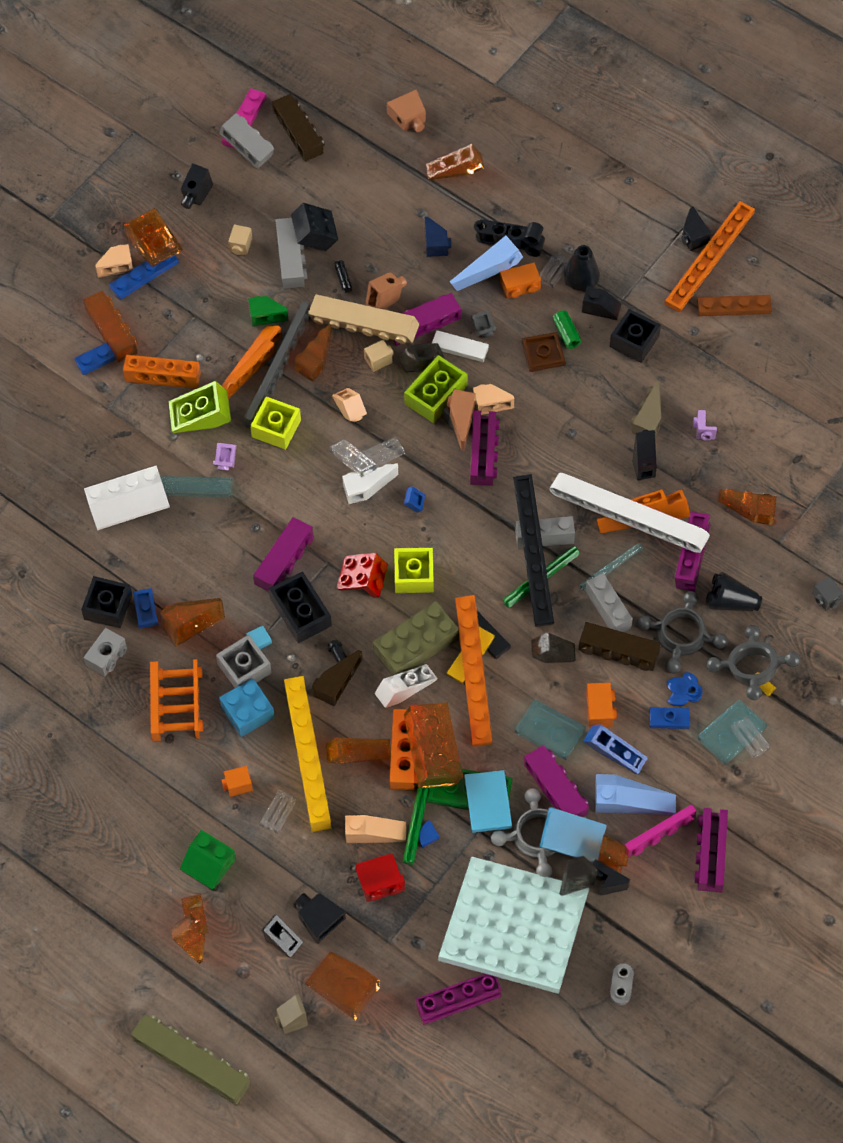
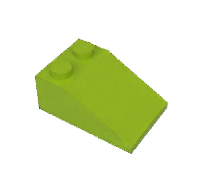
(200, 409)

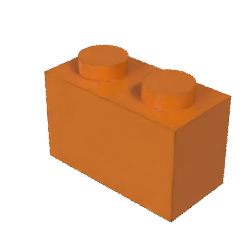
(520, 280)
(600, 704)

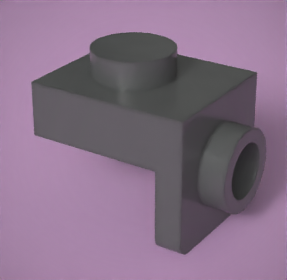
(483, 324)

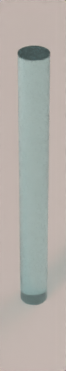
(614, 564)

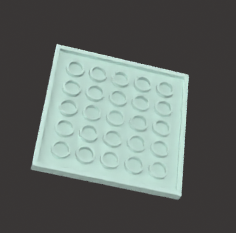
(513, 925)

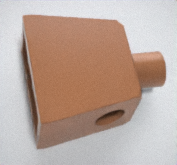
(408, 111)
(384, 291)

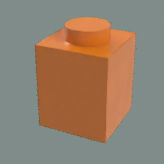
(237, 781)

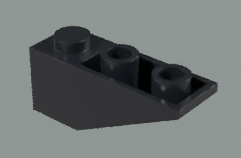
(645, 455)

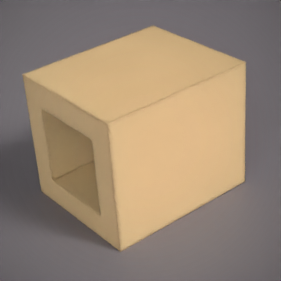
(240, 240)
(378, 355)

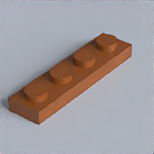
(734, 305)

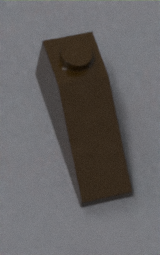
(335, 679)

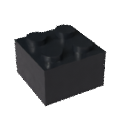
(314, 227)
(635, 335)
(106, 602)

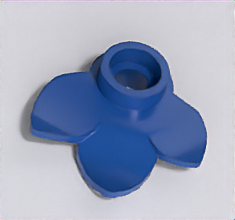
(681, 689)

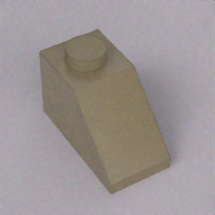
(291, 1015)

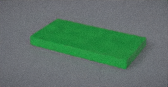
(456, 795)

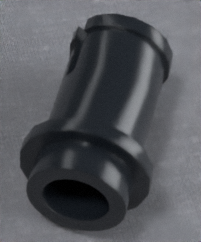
(337, 651)

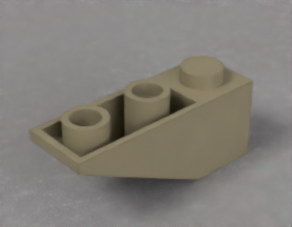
(650, 412)

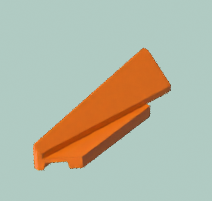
(256, 356)
(672, 505)

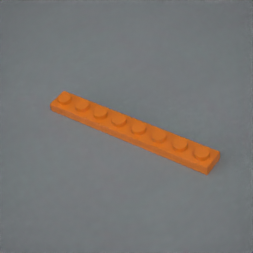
(709, 256)
(474, 671)

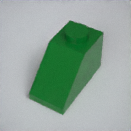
(266, 311)

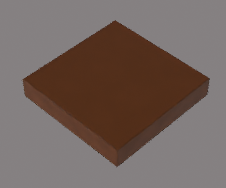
(543, 351)

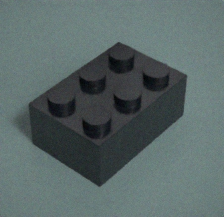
(300, 607)

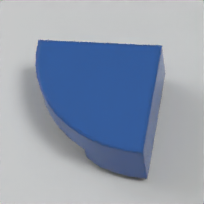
(428, 834)

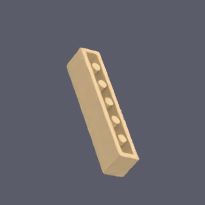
(363, 319)

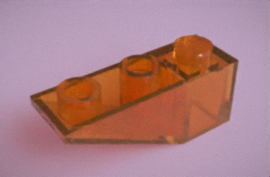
(313, 359)
(754, 507)

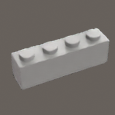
(290, 255)

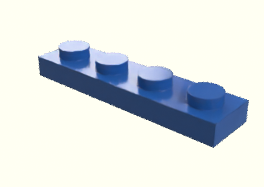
(140, 276)

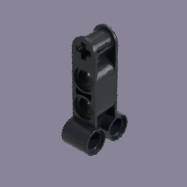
(523, 237)

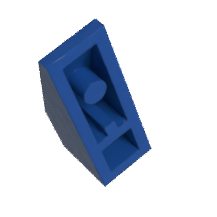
(615, 748)

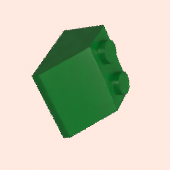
(207, 860)

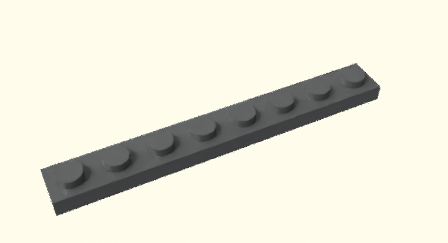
(282, 358)

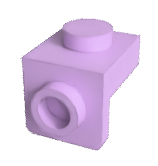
(703, 431)
(225, 456)

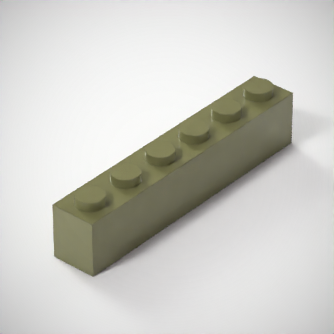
(190, 1059)

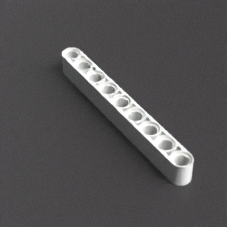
(629, 512)

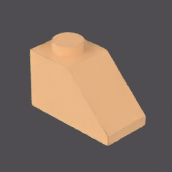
(115, 261)
(492, 399)
(350, 404)

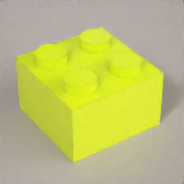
(275, 423)
(413, 570)

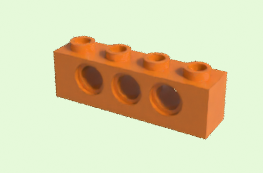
(161, 371)
(400, 778)

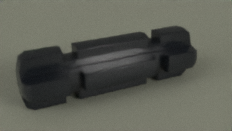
(343, 276)

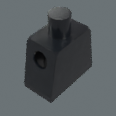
(196, 186)
(319, 915)

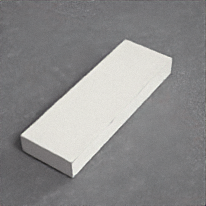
(461, 346)

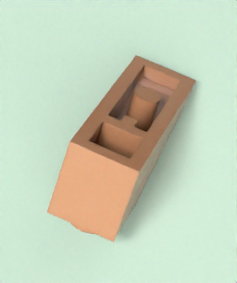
(461, 413)

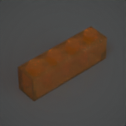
(110, 325)

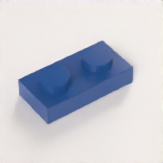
(95, 358)
(145, 608)

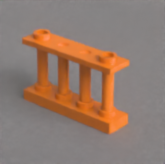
(158, 692)

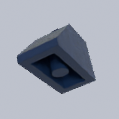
(436, 239)

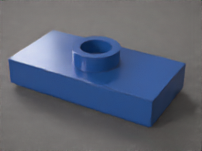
(670, 718)

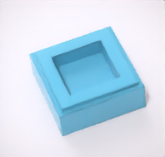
(260, 637)

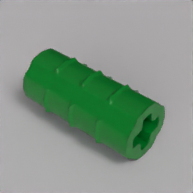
(567, 329)

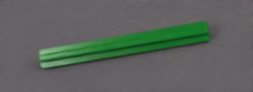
(551, 569)
(415, 825)

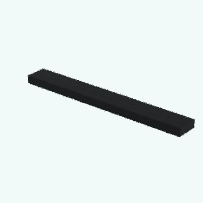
(533, 550)

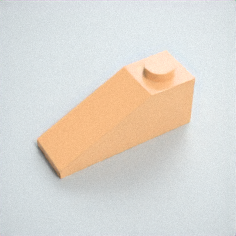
(374, 830)

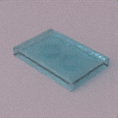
(550, 728)
(719, 736)

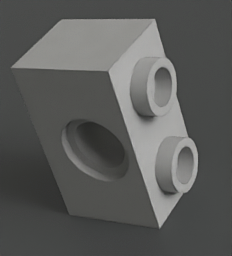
(105, 642)

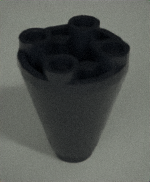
(582, 269)
(732, 595)

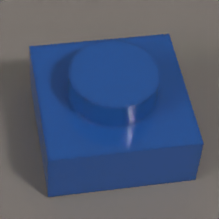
(414, 499)

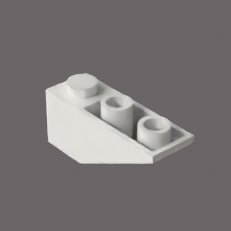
(362, 488)
(404, 685)

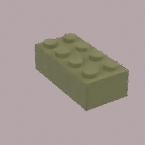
(416, 640)

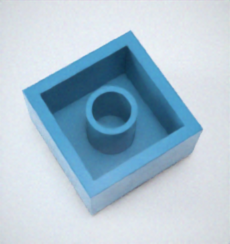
(247, 707)

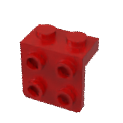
(363, 572)
(380, 877)

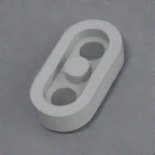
(621, 983)

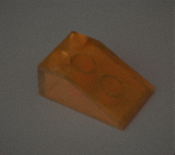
(152, 237)
(190, 618)
(343, 984)

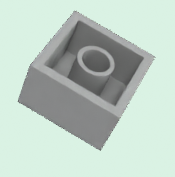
(243, 662)

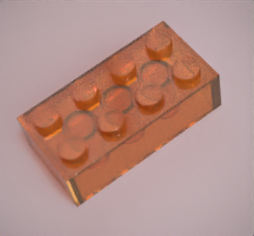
(433, 745)

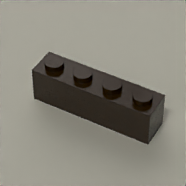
(298, 127)
(619, 646)

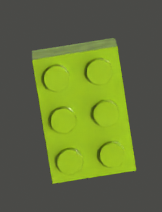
(432, 388)

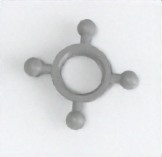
(499, 838)

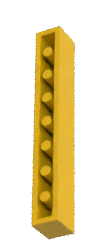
(307, 754)

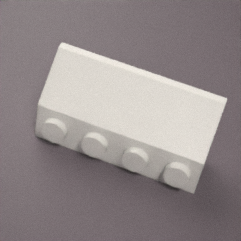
(126, 497)

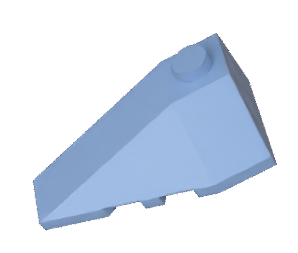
(496, 259)
(624, 795)

